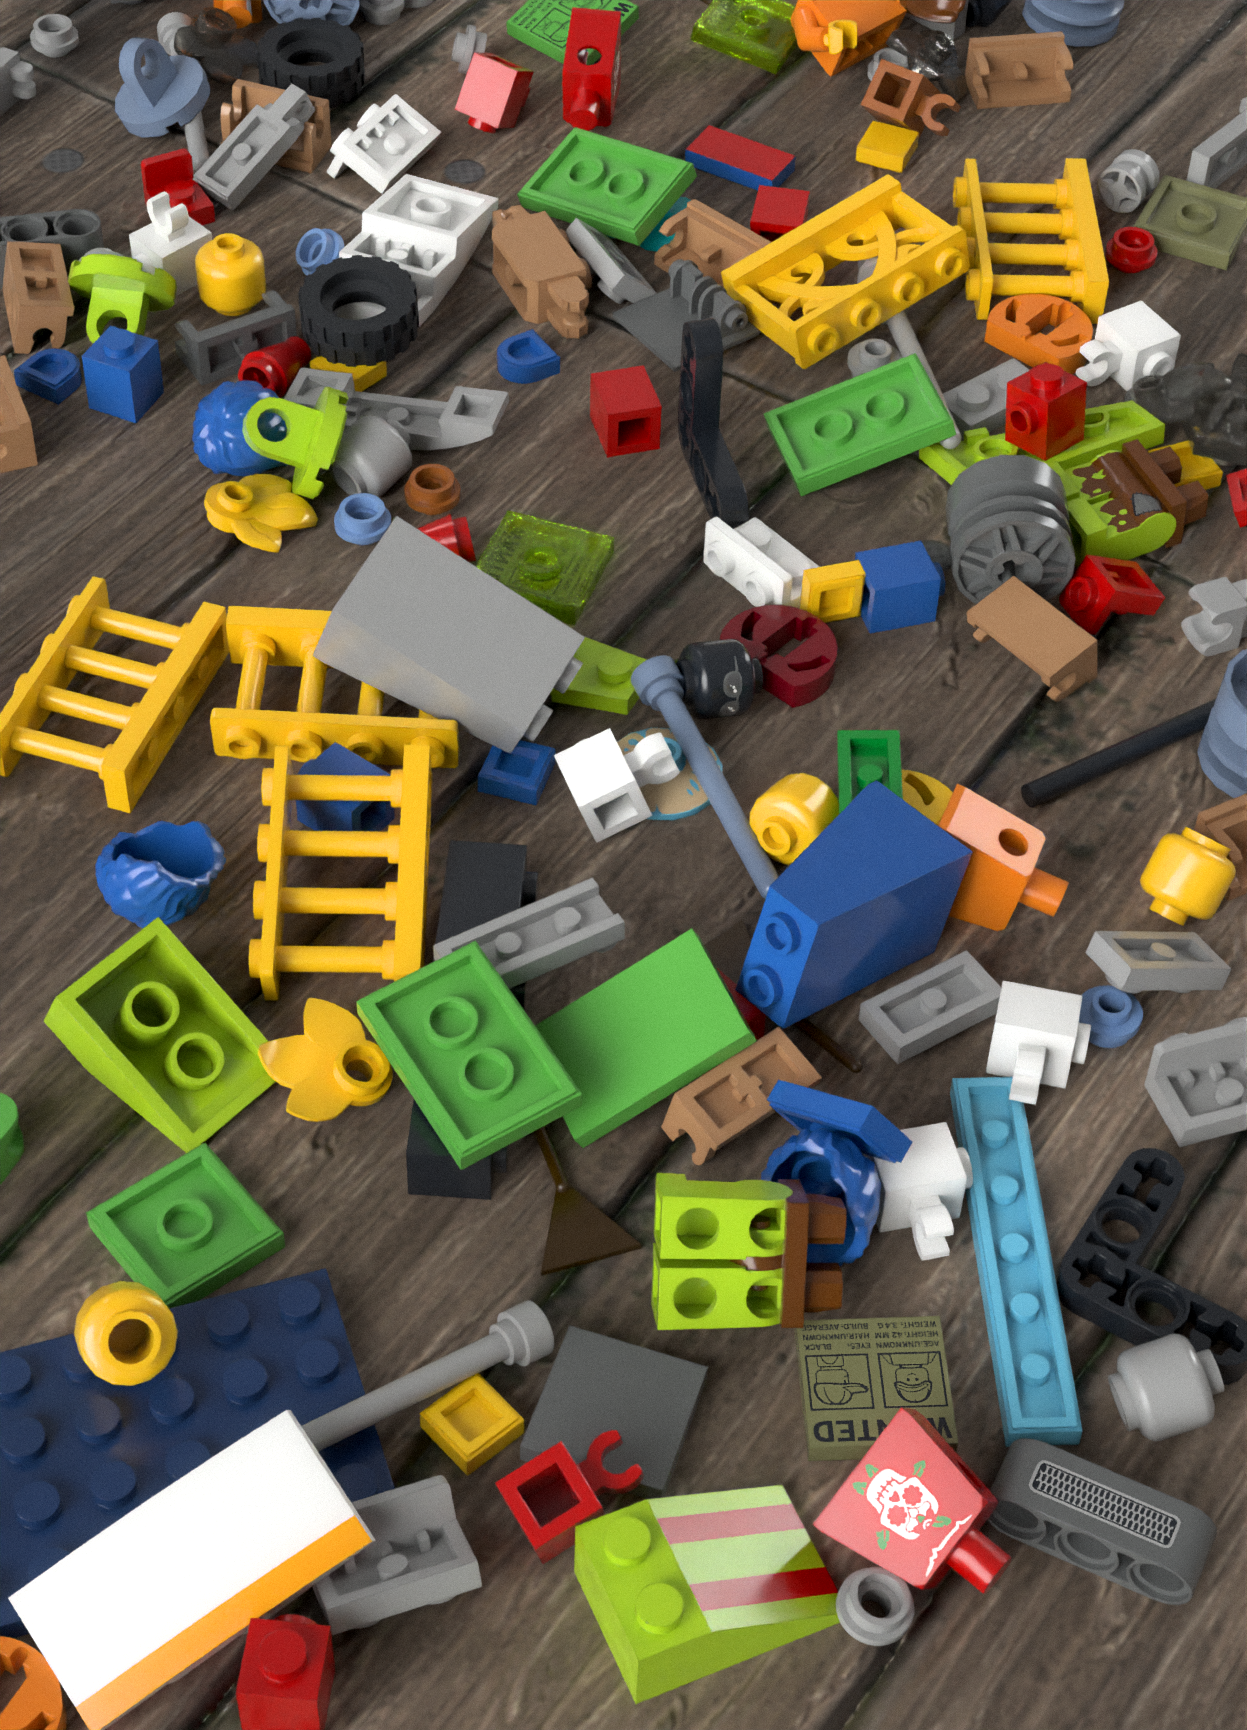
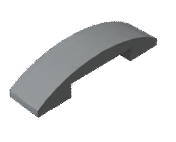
(431, 424)

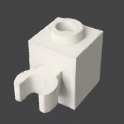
(169, 242)
(1129, 347)
(609, 784)
(1036, 1038)
(925, 1188)

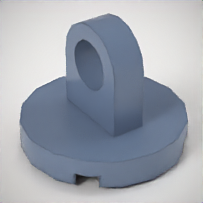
(161, 91)

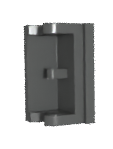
(221, 349)

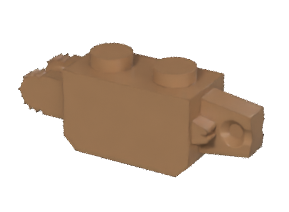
(540, 270)

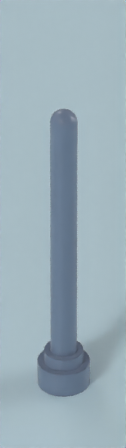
(661, 687)

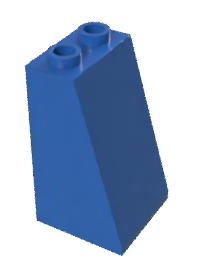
(852, 907)

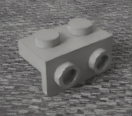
(1201, 1082)
(413, 1562)

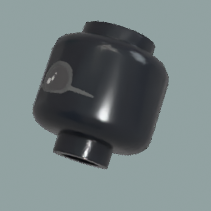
(719, 678)

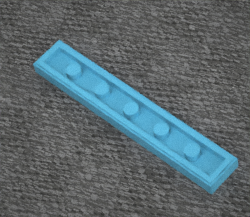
(1015, 1266)

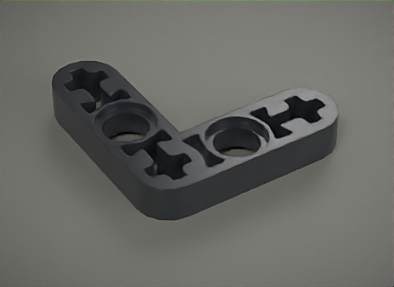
(699, 424)
(1121, 1267)

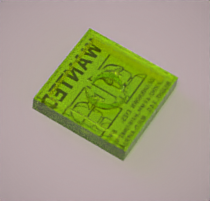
(749, 31)
(547, 563)

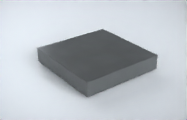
(619, 1387)

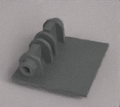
(691, 297)

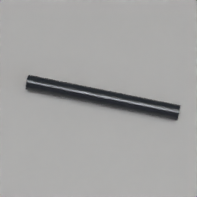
(1116, 756)

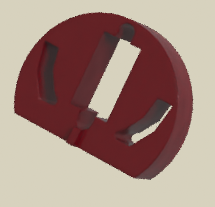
(803, 672)

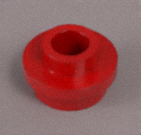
(1131, 250)

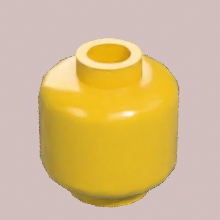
(230, 274)
(792, 815)
(1187, 876)
(125, 1333)

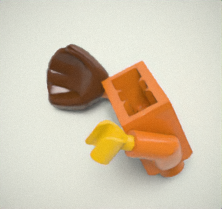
(852, 30)

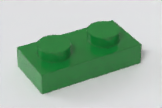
(867, 757)

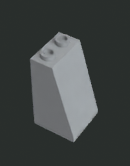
(449, 639)

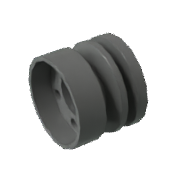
(1007, 522)

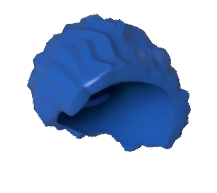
(219, 427)
(159, 871)
(837, 1169)

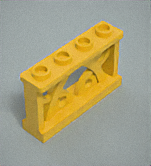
(852, 230)

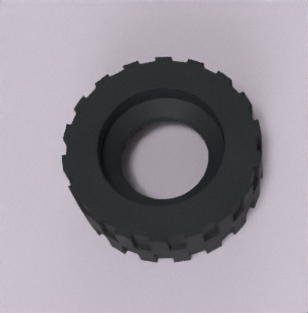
(313, 42)
(366, 339)

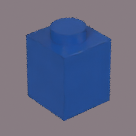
(123, 374)
(899, 586)
(343, 814)

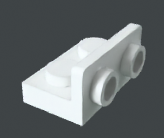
(384, 144)
(756, 562)

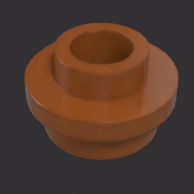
(432, 489)

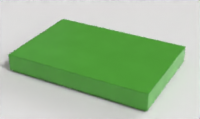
(607, 185)
(859, 424)
(645, 1035)
(469, 1054)

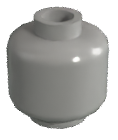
(372, 456)
(1165, 1387)

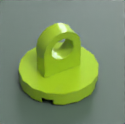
(120, 290)
(310, 436)

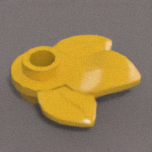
(258, 510)
(319, 1061)

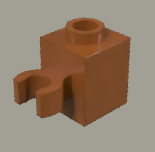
(906, 99)

